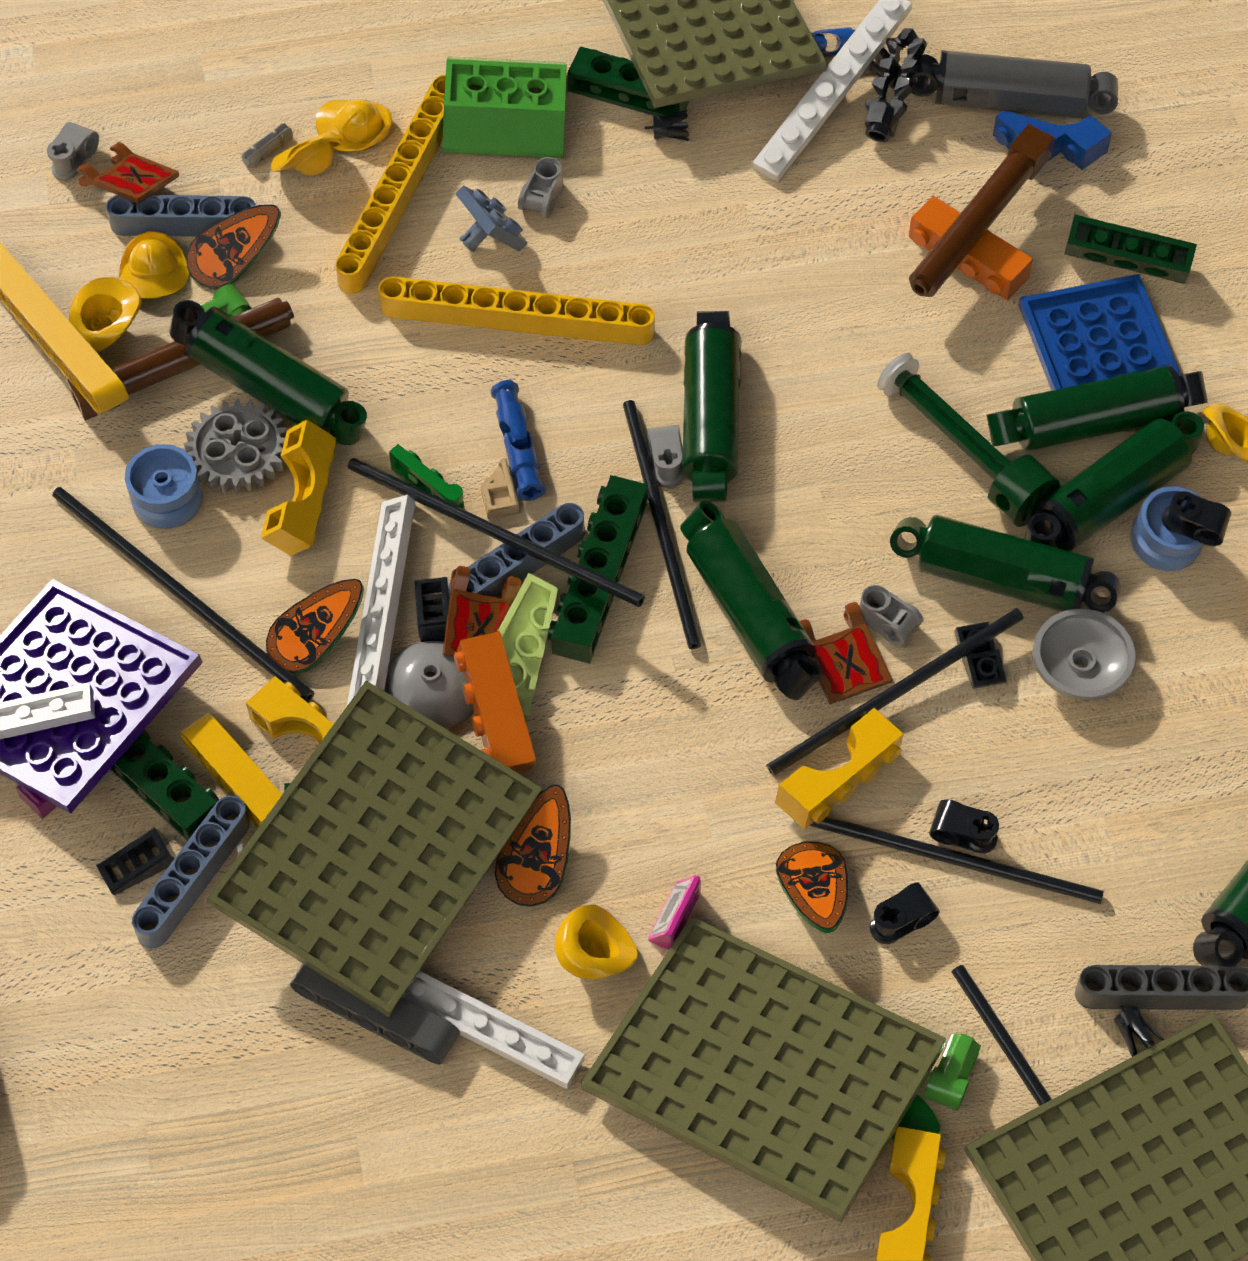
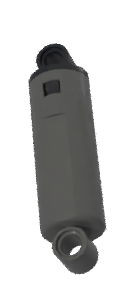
(1015, 84)

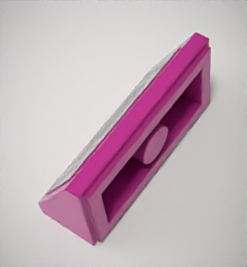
(676, 912)

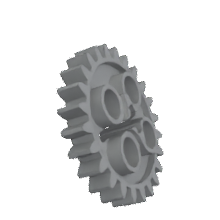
(237, 446)

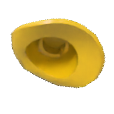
(356, 122)
(309, 156)
(154, 265)
(104, 310)
(1227, 430)
(594, 944)

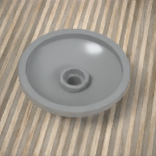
(1087, 639)
(434, 697)

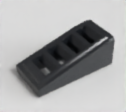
(432, 628)
(142, 871)

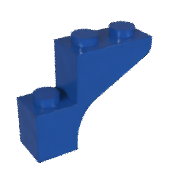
(1078, 142)

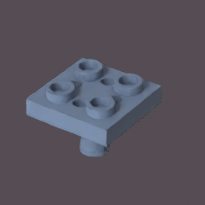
(489, 221)

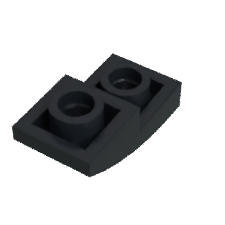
(984, 663)

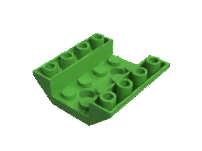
(504, 113)

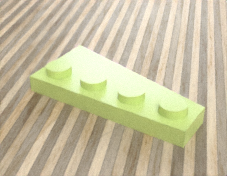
(525, 635)

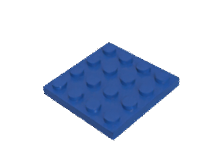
(1095, 331)

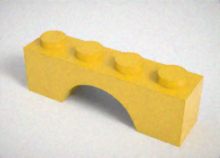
(308, 455)
(282, 711)
(812, 793)
(914, 1164)

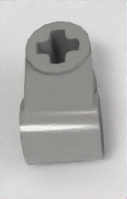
(71, 150)
(542, 187)
(666, 454)
(891, 615)

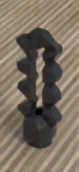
(882, 116)

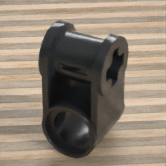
(1199, 518)
(962, 825)
(907, 911)

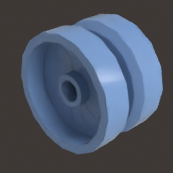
(163, 486)
(1155, 542)

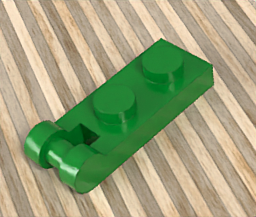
(413, 471)

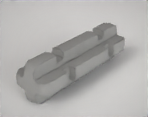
(267, 145)

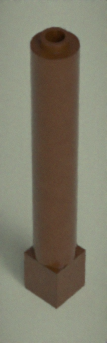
(1024, 161)
(171, 360)

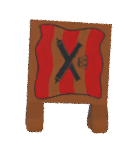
(130, 177)
(475, 613)
(848, 658)

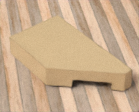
(499, 492)

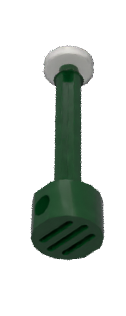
(1015, 484)

